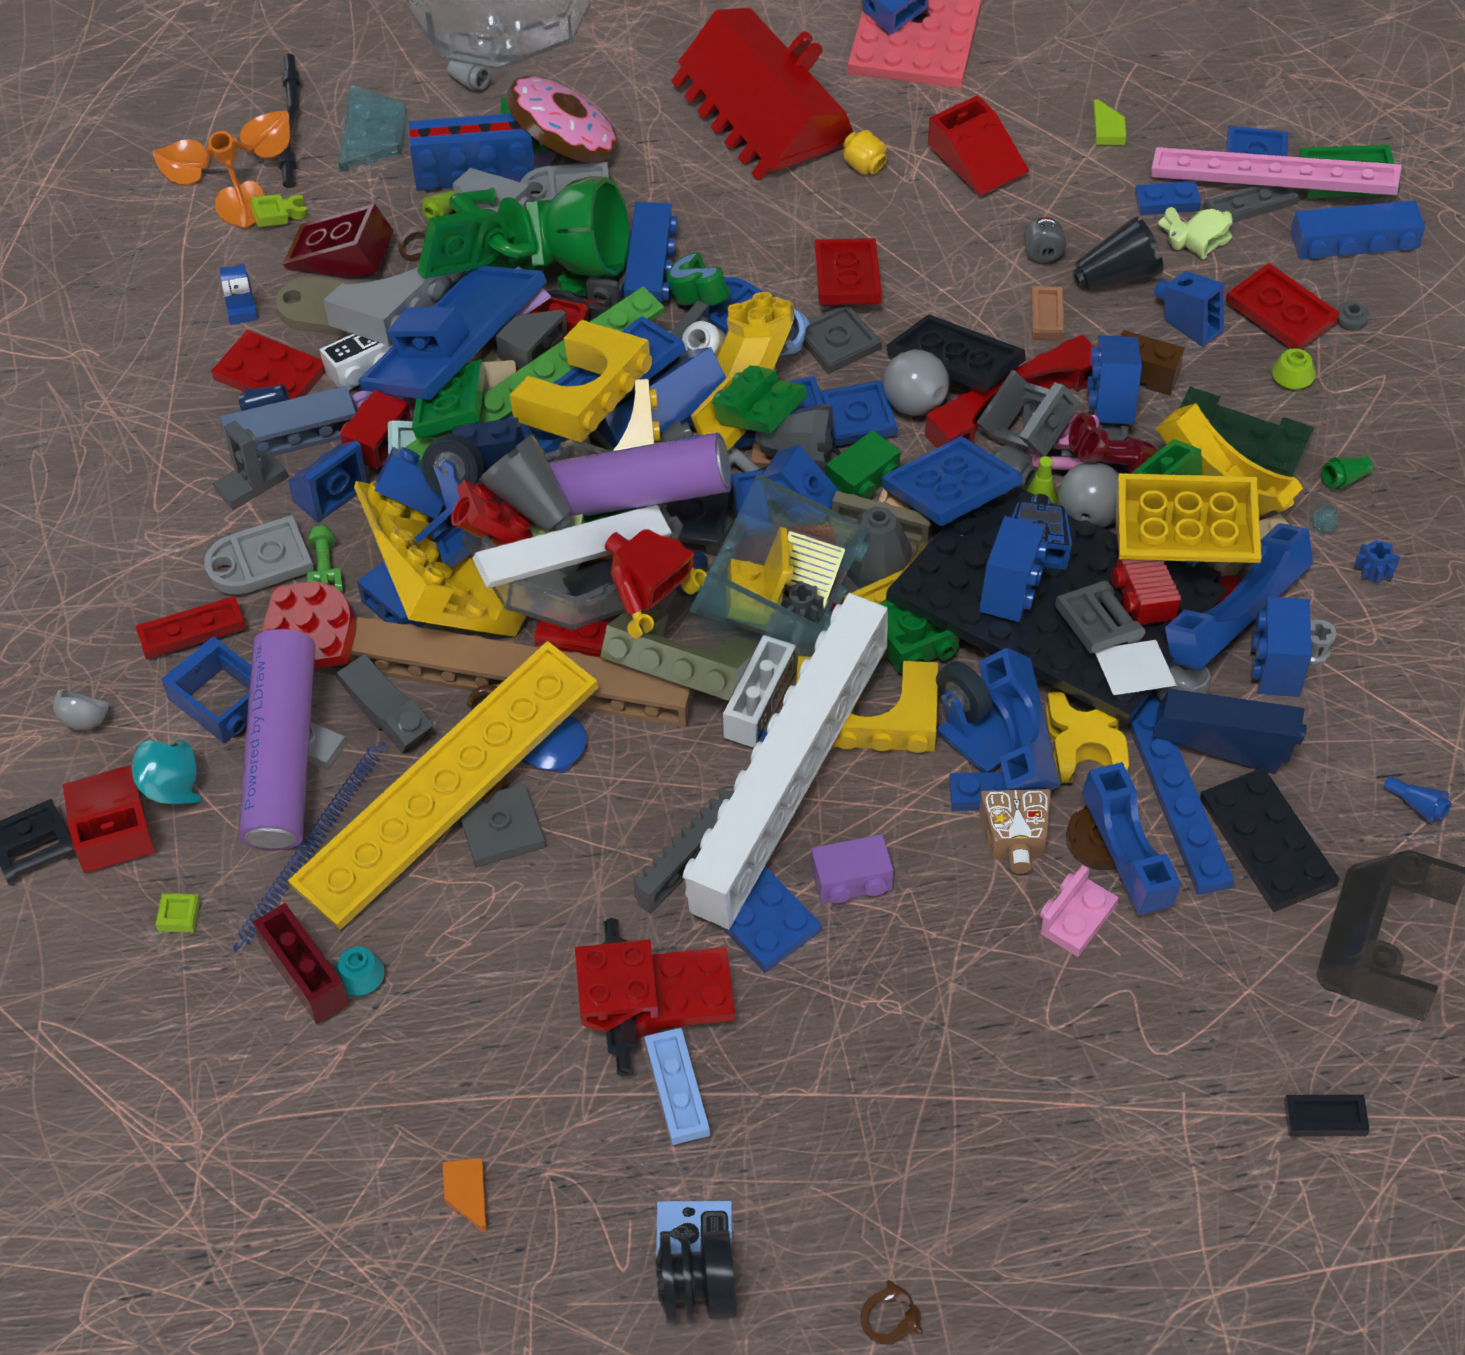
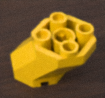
(755, 333)

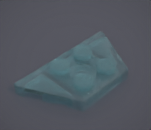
(371, 128)

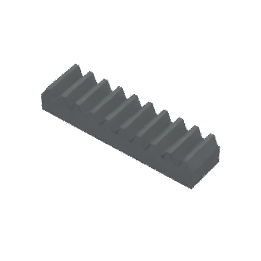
(668, 871)

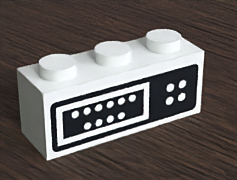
(351, 358)
(759, 691)

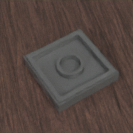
(839, 338)

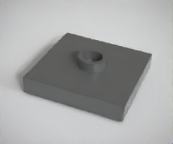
(502, 826)

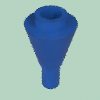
(1428, 802)

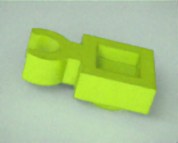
(272, 210)

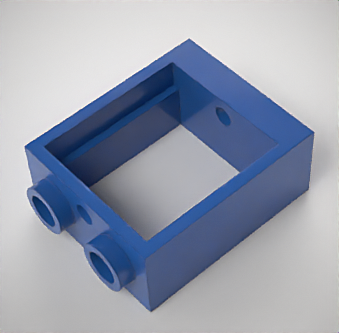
(186, 679)

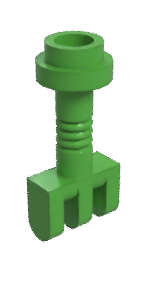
(322, 539)

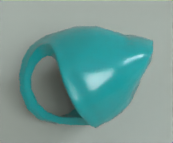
(165, 772)

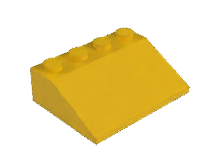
(1188, 518)

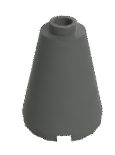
(529, 486)

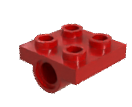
(486, 514)

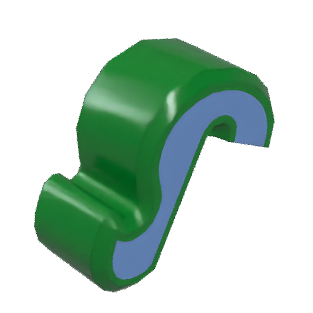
(694, 282)

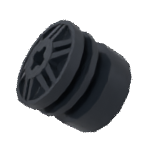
(697, 1276)

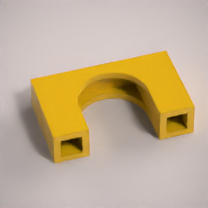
(579, 409)
(904, 727)

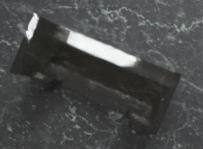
(1354, 958)

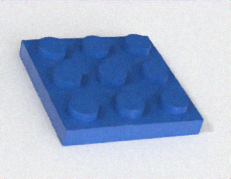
(951, 480)

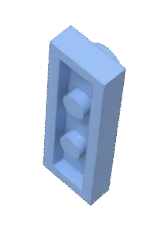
(677, 1086)

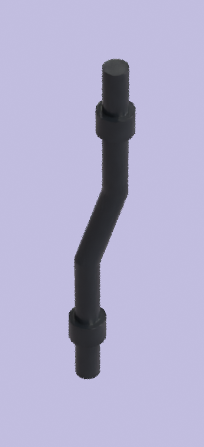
(291, 82)

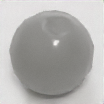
(915, 382)
(1090, 493)

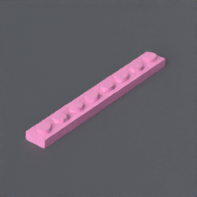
(1276, 171)

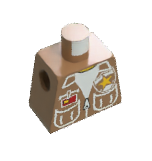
(1015, 825)

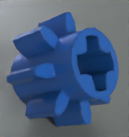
(1376, 561)

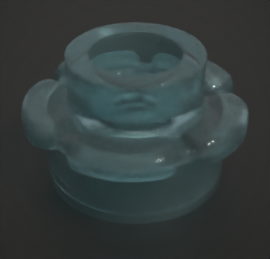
(1325, 519)

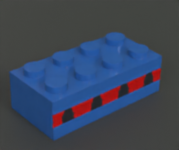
(450, 146)

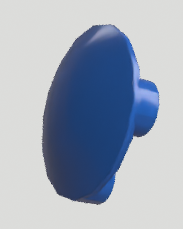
(559, 748)

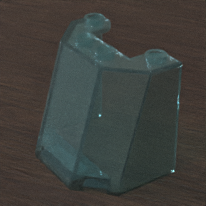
(751, 538)

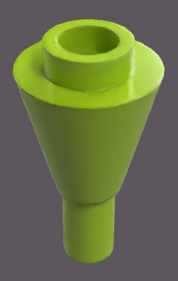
(437, 205)
(1043, 480)

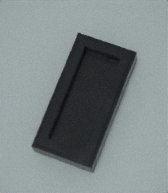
(1326, 1115)

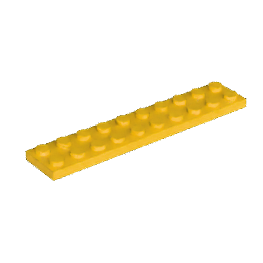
(442, 785)

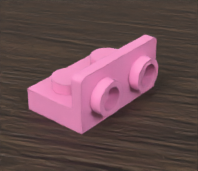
(1077, 912)

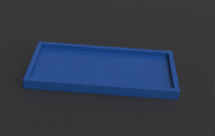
(486, 303)

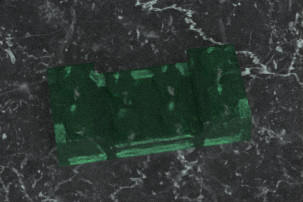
(1260, 441)

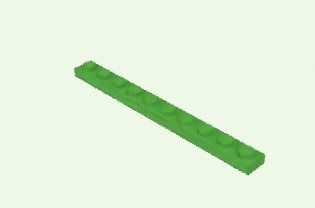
(553, 363)

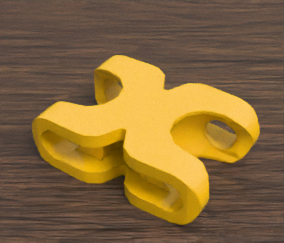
(1082, 737)

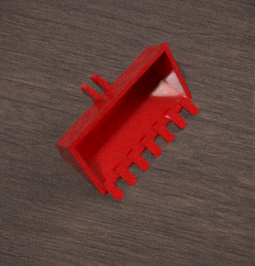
(762, 91)

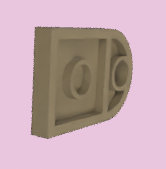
(309, 311)

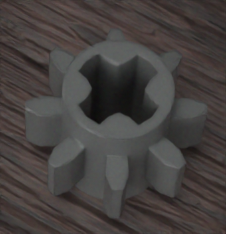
(803, 600)

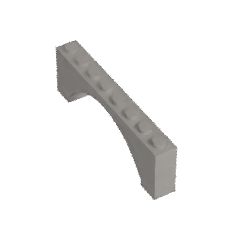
(374, 306)

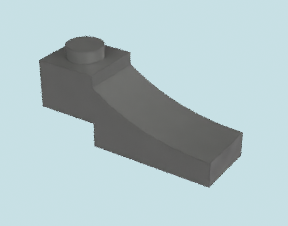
(384, 703)

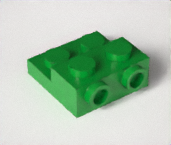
(757, 400)
(915, 638)

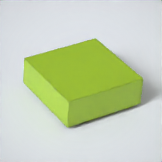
(178, 912)

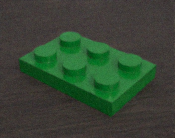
(1367, 153)
(453, 404)

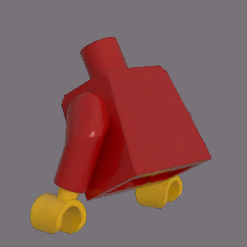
(649, 570)

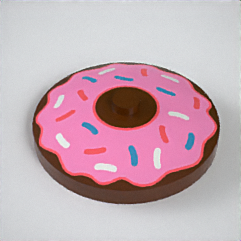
(561, 119)

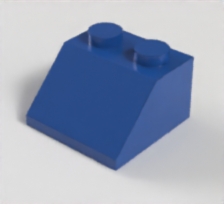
(329, 480)

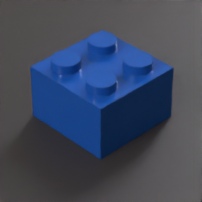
(1114, 379)
(1013, 569)
(1282, 646)

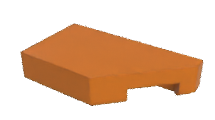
(465, 1190)

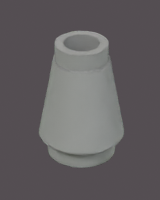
(470, 75)

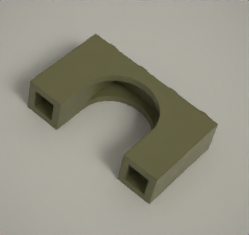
(705, 669)

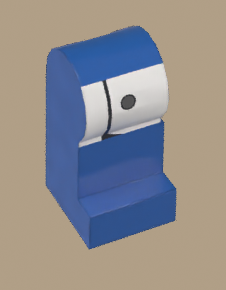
(238, 294)

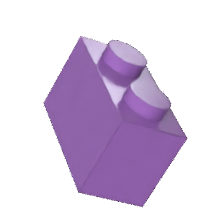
(851, 869)

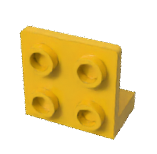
(769, 578)

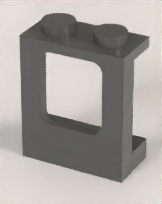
(1044, 426)

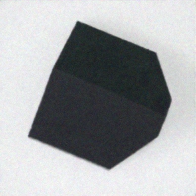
(589, 580)

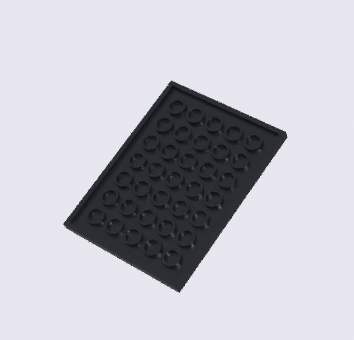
(948, 584)

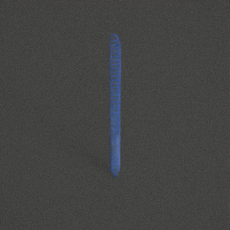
(309, 841)

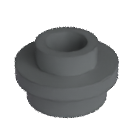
(1352, 315)

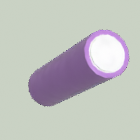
(645, 475)
(277, 740)

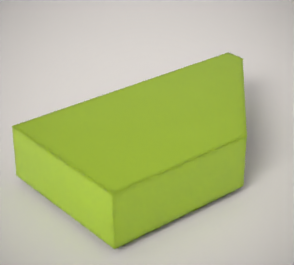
(1108, 125)

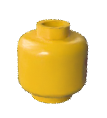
(865, 152)

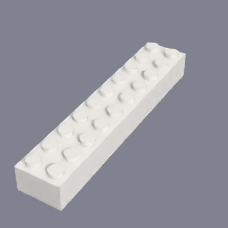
(786, 761)

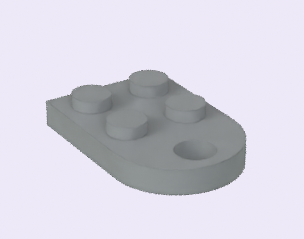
(552, 179)
(258, 557)

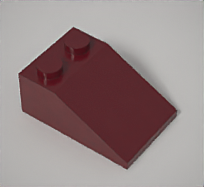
(341, 243)

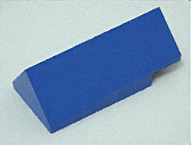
(678, 391)

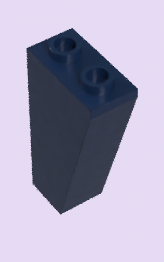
(1231, 727)

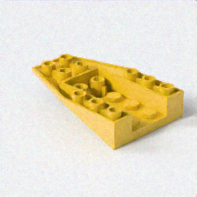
(424, 583)

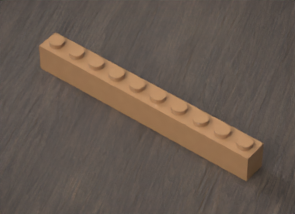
(475, 661)

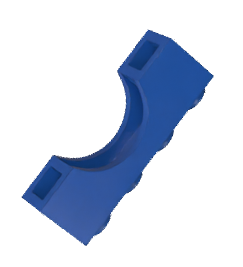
(1015, 692)
(1145, 873)

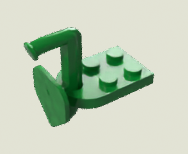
(475, 235)

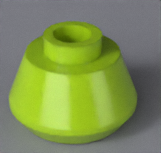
(1294, 369)

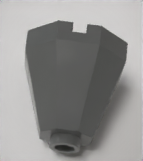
(806, 427)
(887, 549)

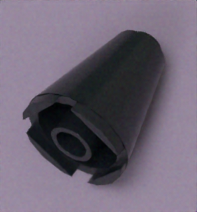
(1120, 258)

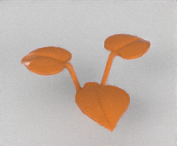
(185, 159)

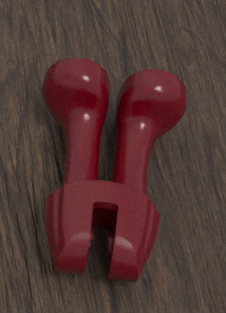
(1094, 446)

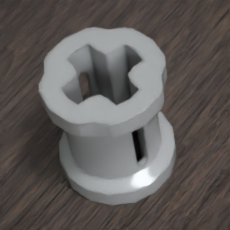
(1322, 640)

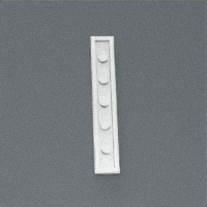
(564, 546)

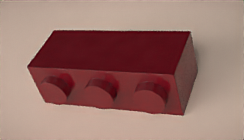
(301, 963)

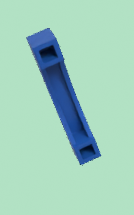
(1199, 637)

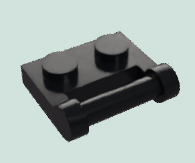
(27, 831)

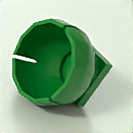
(582, 228)

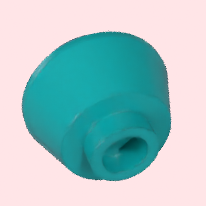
(360, 971)

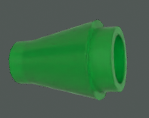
(1343, 471)

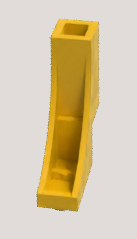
(1221, 459)

